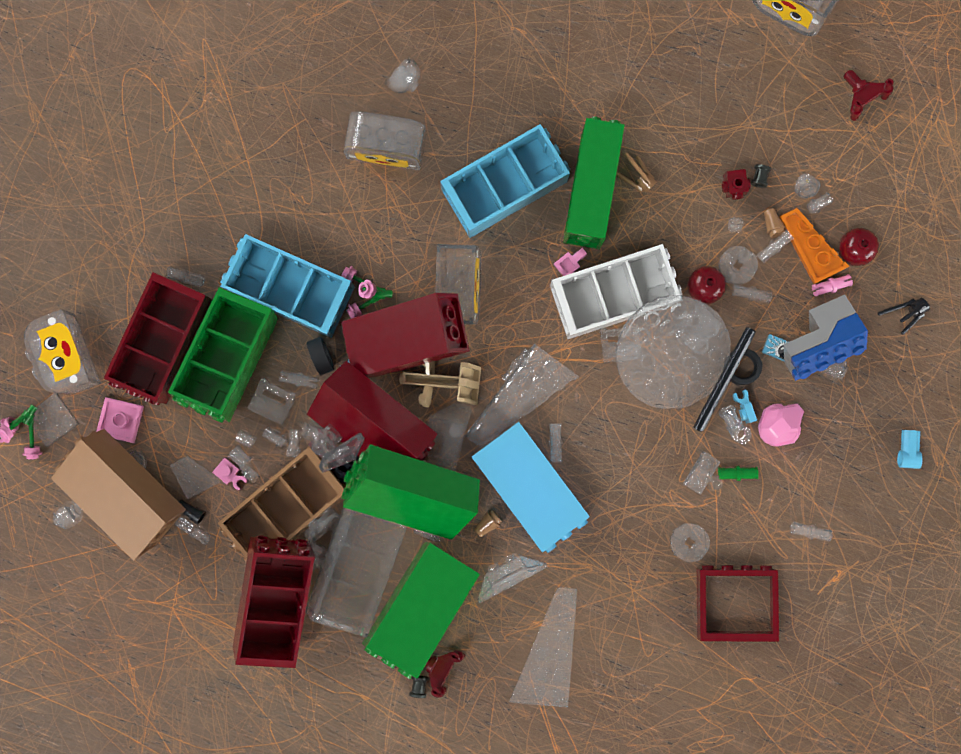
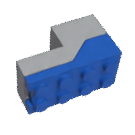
(833, 338)

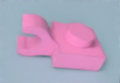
(568, 263)

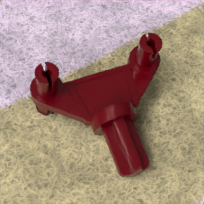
(865, 92)
(439, 669)

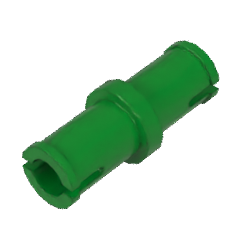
(738, 473)

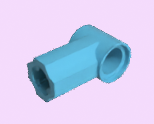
(910, 453)

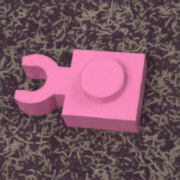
(229, 472)

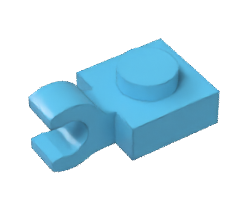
(747, 412)

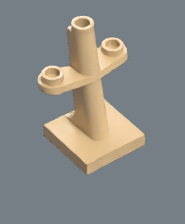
(466, 383)

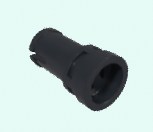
(193, 513)

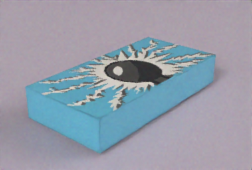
(774, 347)

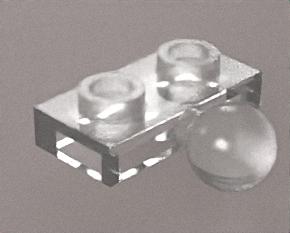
(702, 474)

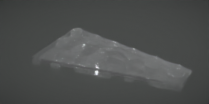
(525, 389)
(548, 665)

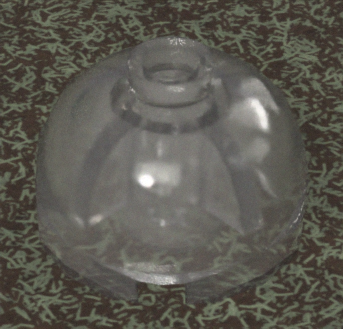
(404, 77)

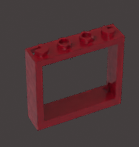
(737, 636)

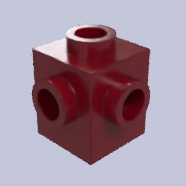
(736, 184)

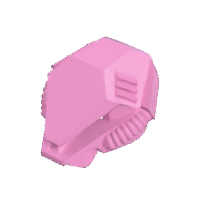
(780, 424)

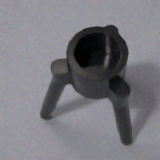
(916, 309)

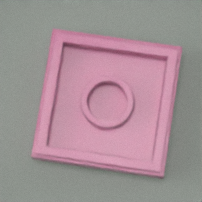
(120, 419)

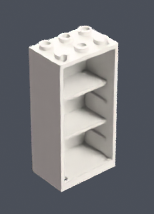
(613, 290)

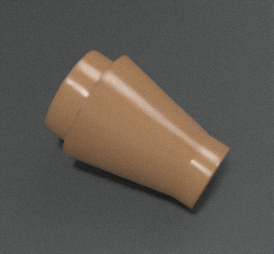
(773, 223)
(488, 523)

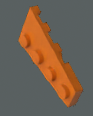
(812, 249)

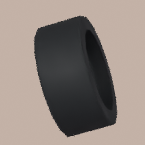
(320, 356)
(756, 373)

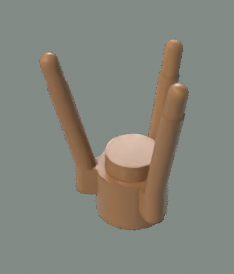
(646, 180)

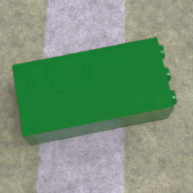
(593, 183)
(223, 355)
(411, 492)
(420, 610)

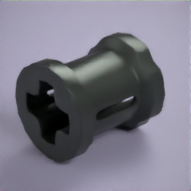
(761, 176)
(418, 687)

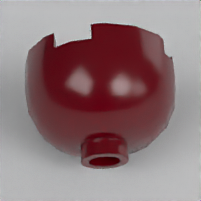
(858, 247)
(699, 283)

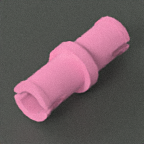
(832, 285)

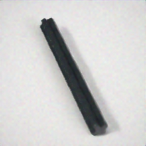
(724, 379)

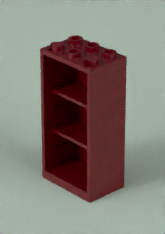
(406, 335)
(157, 339)
(360, 406)
(273, 602)

